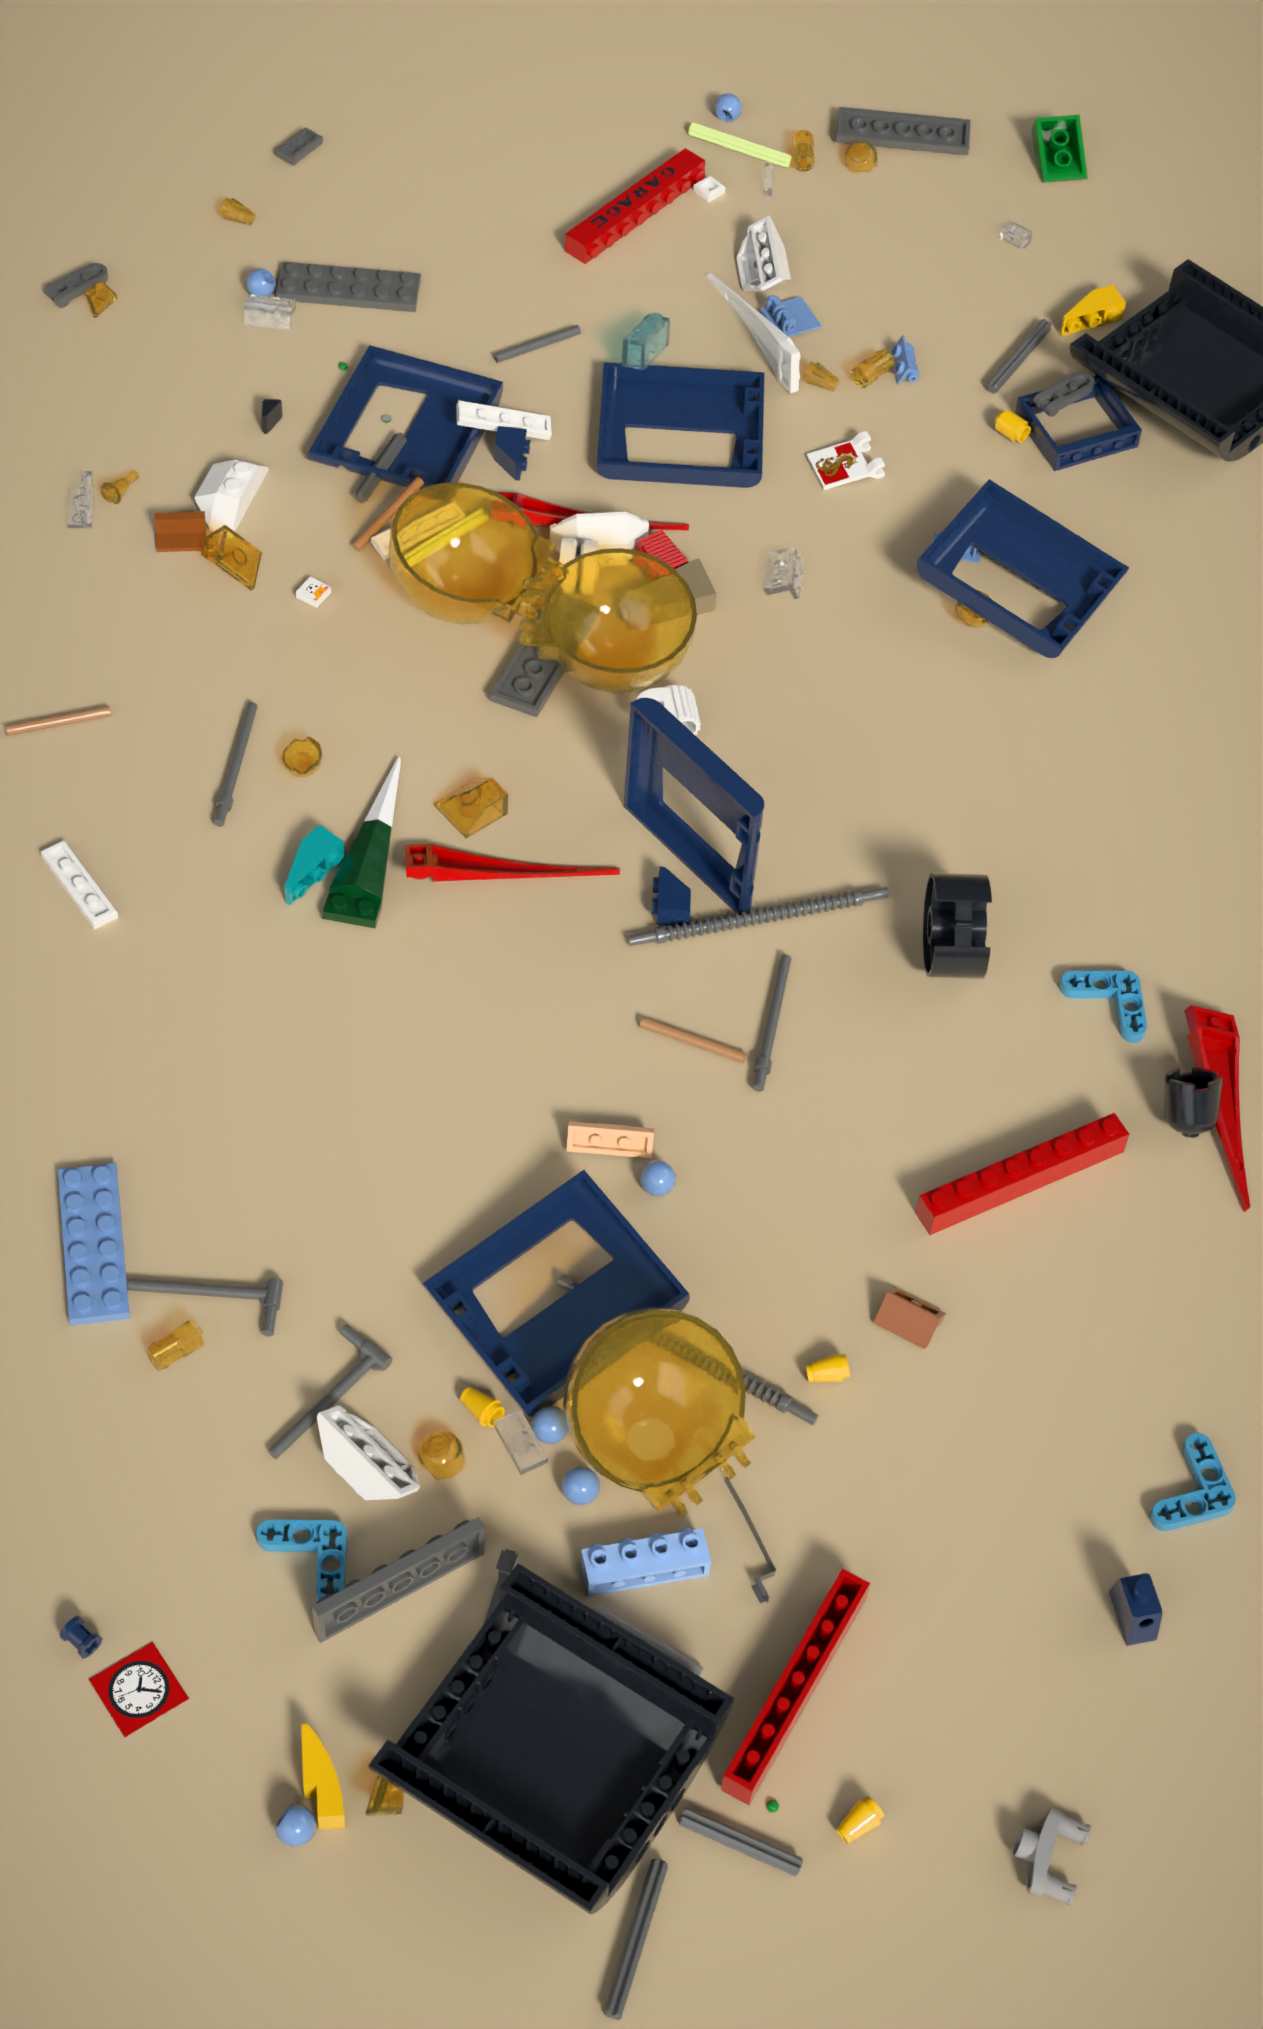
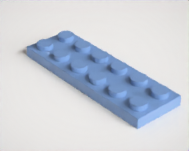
(93, 1244)

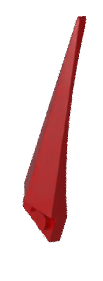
(546, 513)
(456, 865)
(1217, 1048)

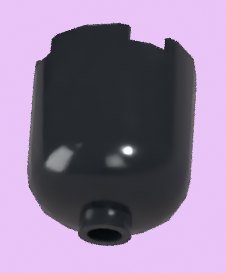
(1192, 1100)

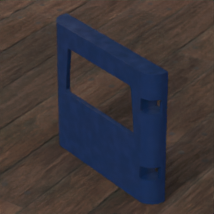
(683, 402)
(435, 444)
(1033, 549)
(661, 742)
(548, 1342)

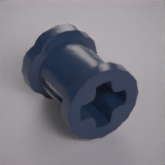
(81, 1637)

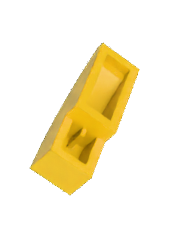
(321, 1781)

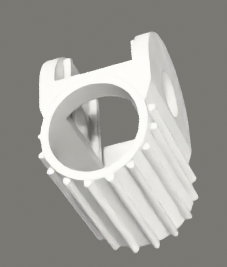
(679, 702)

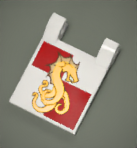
(845, 462)

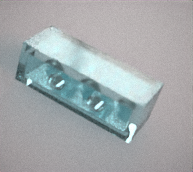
(646, 341)

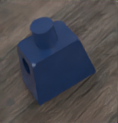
(1137, 1602)

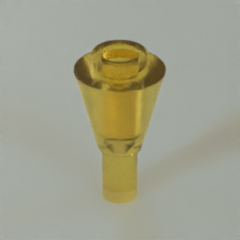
(115, 489)

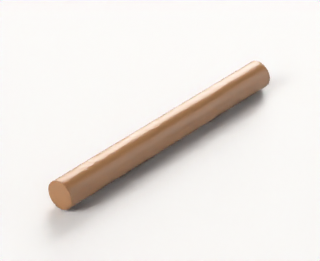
(388, 513)
(57, 720)
(693, 1040)

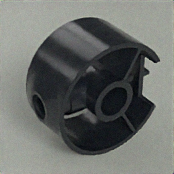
(956, 925)

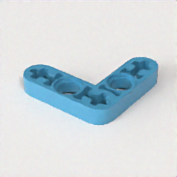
(1114, 989)
(1205, 1495)
(317, 1542)

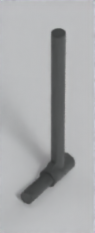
(269, 1294)
(371, 1357)

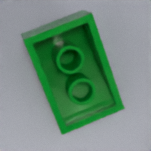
(1059, 148)

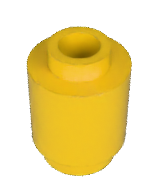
(1012, 426)

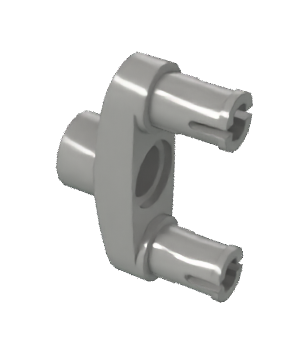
(1038, 1849)

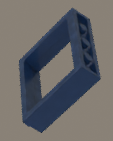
(1060, 457)

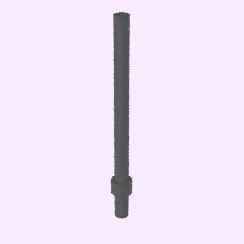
(225, 800)
(763, 1062)

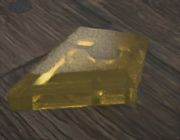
(100, 298)
(385, 1799)

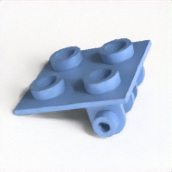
(790, 315)

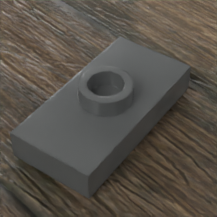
(299, 146)

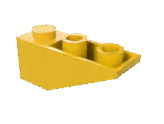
(1095, 309)

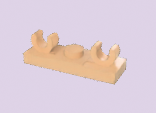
(610, 1139)

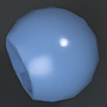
(728, 107)
(260, 282)
(657, 1178)
(549, 1425)
(580, 1485)
(296, 1826)

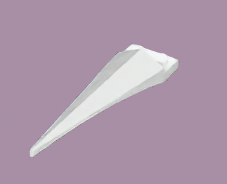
(775, 344)

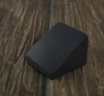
(271, 414)

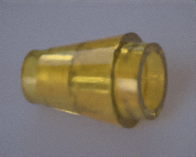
(236, 212)
(819, 376)

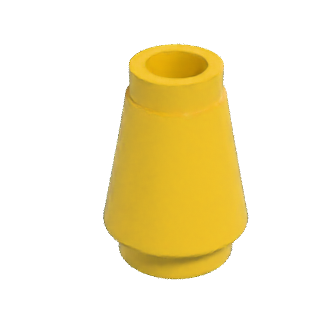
(828, 1369)
(482, 1407)
(861, 1819)

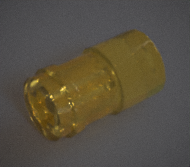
(803, 150)
(872, 368)
(175, 1345)

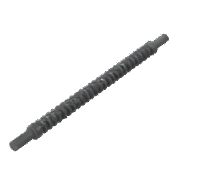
(661, 934)
(784, 1403)

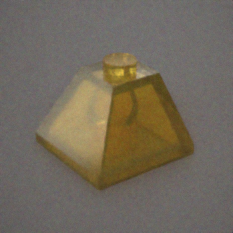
(233, 555)
(474, 805)

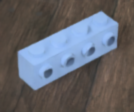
(645, 1561)

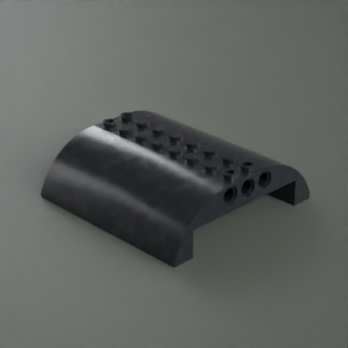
(1190, 361)
(558, 1741)

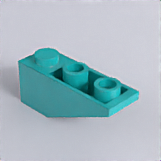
(314, 858)

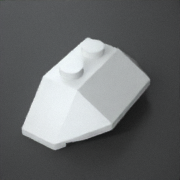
(762, 258)
(229, 492)
(609, 529)
(364, 1456)

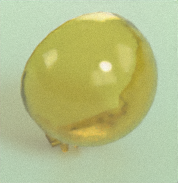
(466, 554)
(611, 618)
(657, 1404)

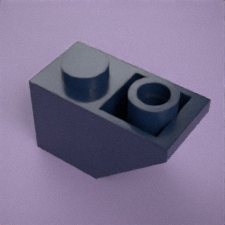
(510, 450)
(672, 901)

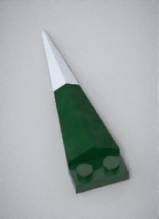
(360, 881)

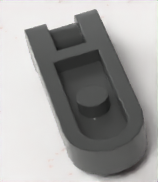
(76, 283)
(1064, 393)

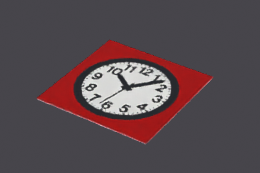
(138, 1689)

